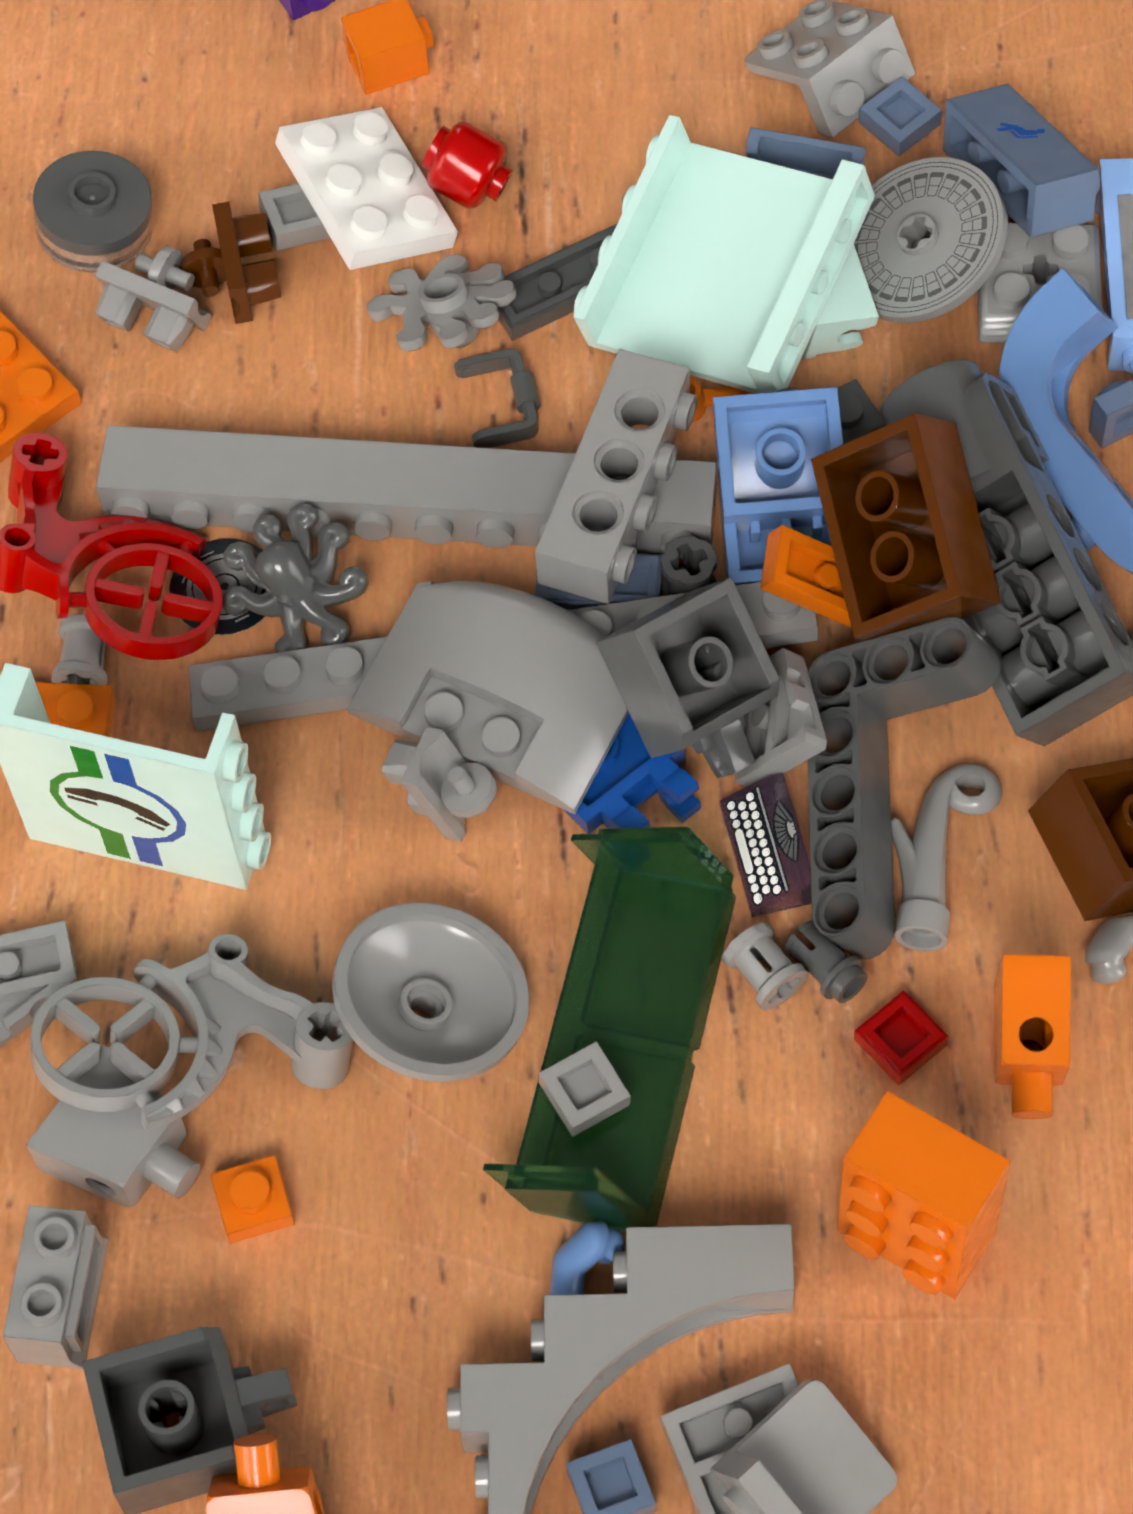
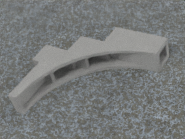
(674, 1287)

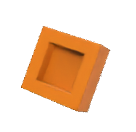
(252, 1199)

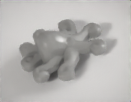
(447, 301)

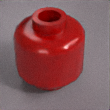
(466, 165)

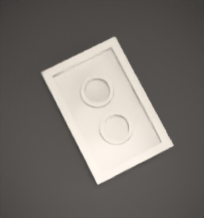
(366, 188)

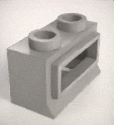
(55, 1288)

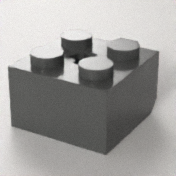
(694, 675)
(183, 1375)

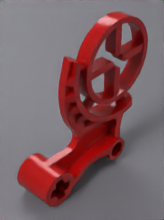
(49, 552)

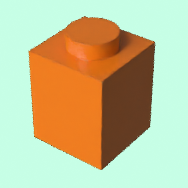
(387, 44)

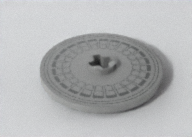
(965, 241)

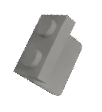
(837, 59)
(805, 1461)

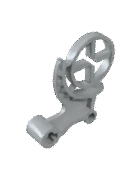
(219, 1004)

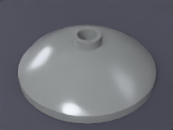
(436, 964)

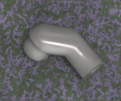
(1109, 948)

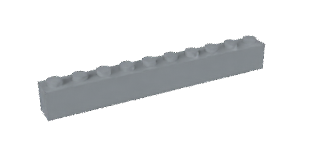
(370, 487)

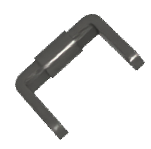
(524, 392)

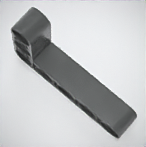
(849, 781)

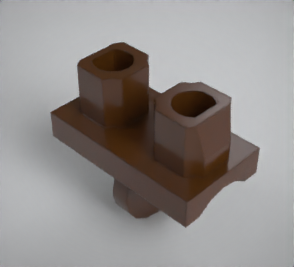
(237, 238)

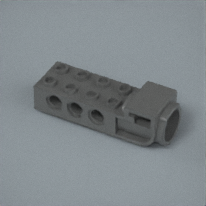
(1055, 624)

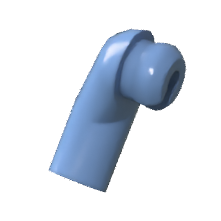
(580, 1253)

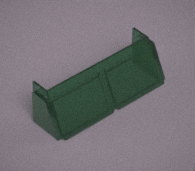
(644, 993)

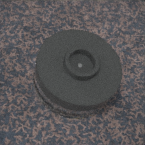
(92, 210)

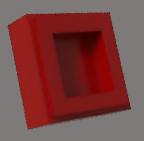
(901, 1037)

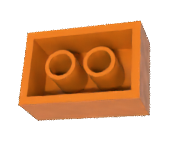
(920, 1196)

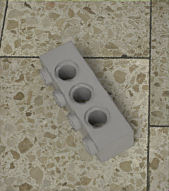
(634, 393)

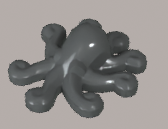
(294, 580)

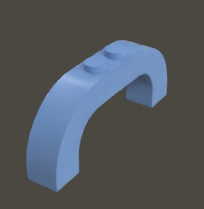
(1038, 362)

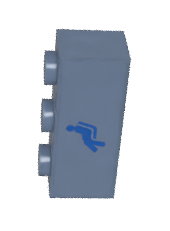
(1029, 161)

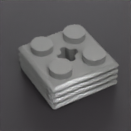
(1032, 261)

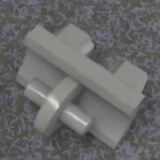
(173, 311)
(440, 781)

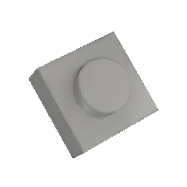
(290, 217)
(584, 1089)

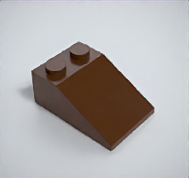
(1090, 835)

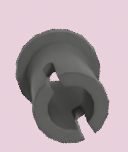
(837, 973)

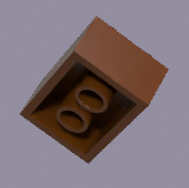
(905, 527)

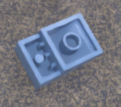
(768, 470)

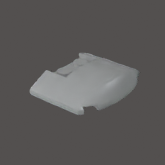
(504, 681)

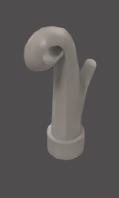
(923, 913)

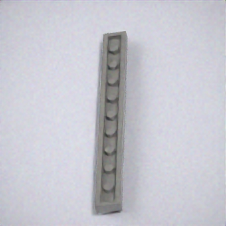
(330, 675)

